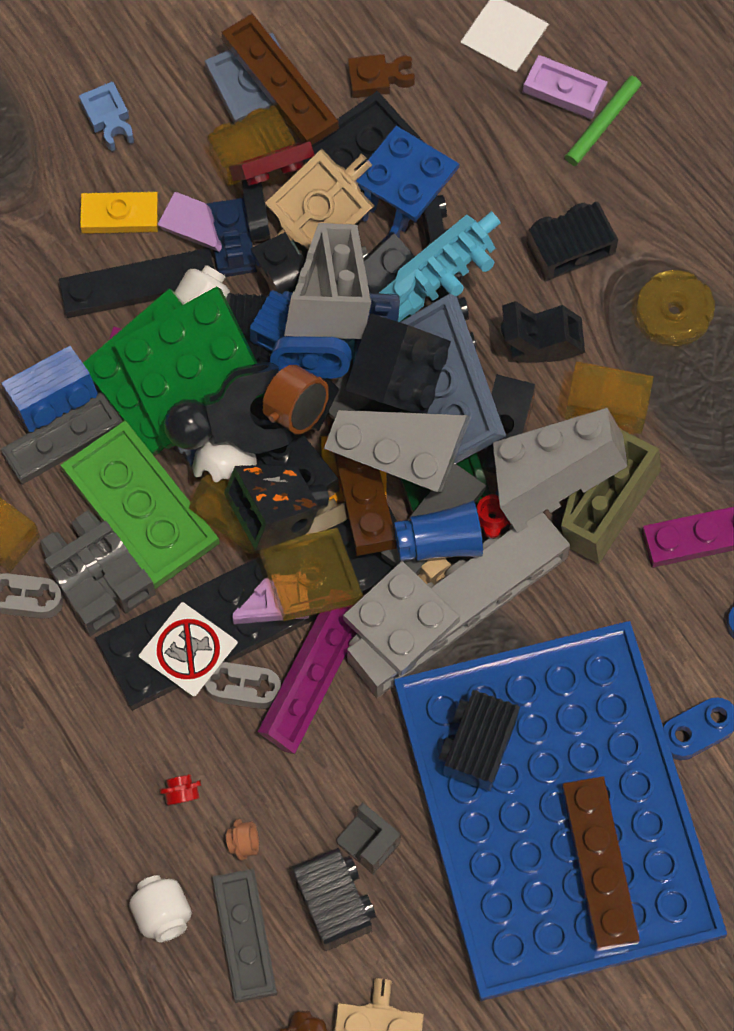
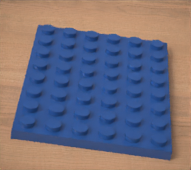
(513, 849)

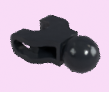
(228, 415)

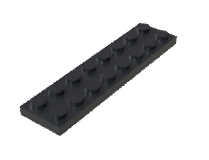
(216, 602)

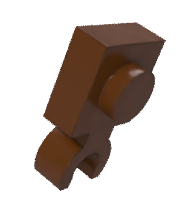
(374, 74)

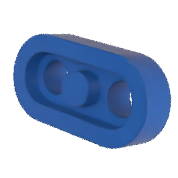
(319, 355)
(701, 728)

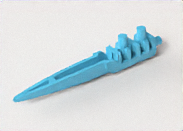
(440, 262)

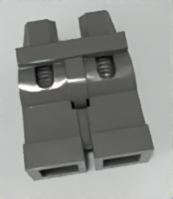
(96, 578)

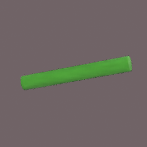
(603, 120)

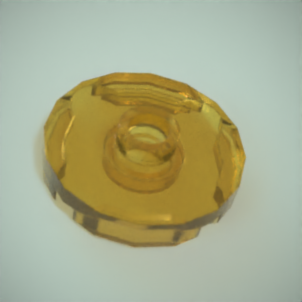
(677, 290)

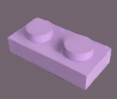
(565, 87)

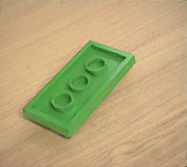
(140, 503)

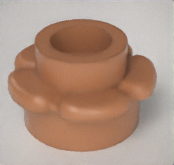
(243, 839)

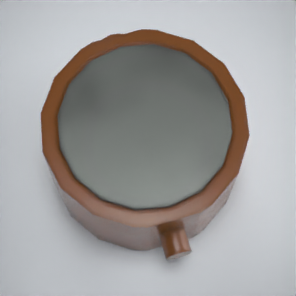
(295, 399)

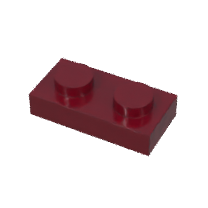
(257, 168)

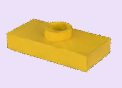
(119, 212)

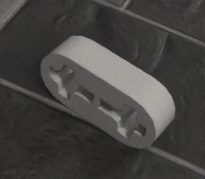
(26, 587)
(241, 694)

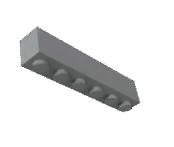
(475, 591)

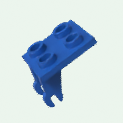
(405, 176)

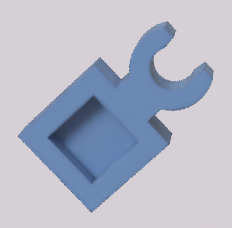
(107, 112)

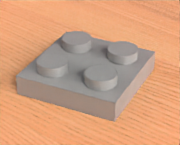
(401, 618)

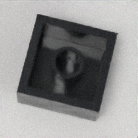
(398, 365)

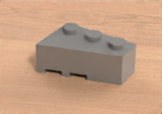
(331, 287)
(402, 444)
(554, 462)

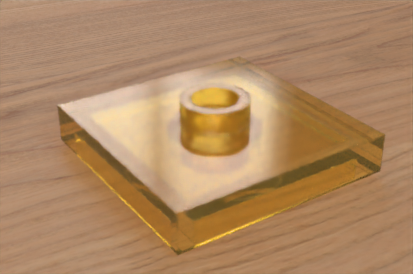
(311, 574)

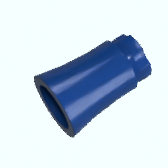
(440, 534)

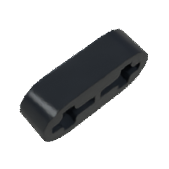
(256, 211)

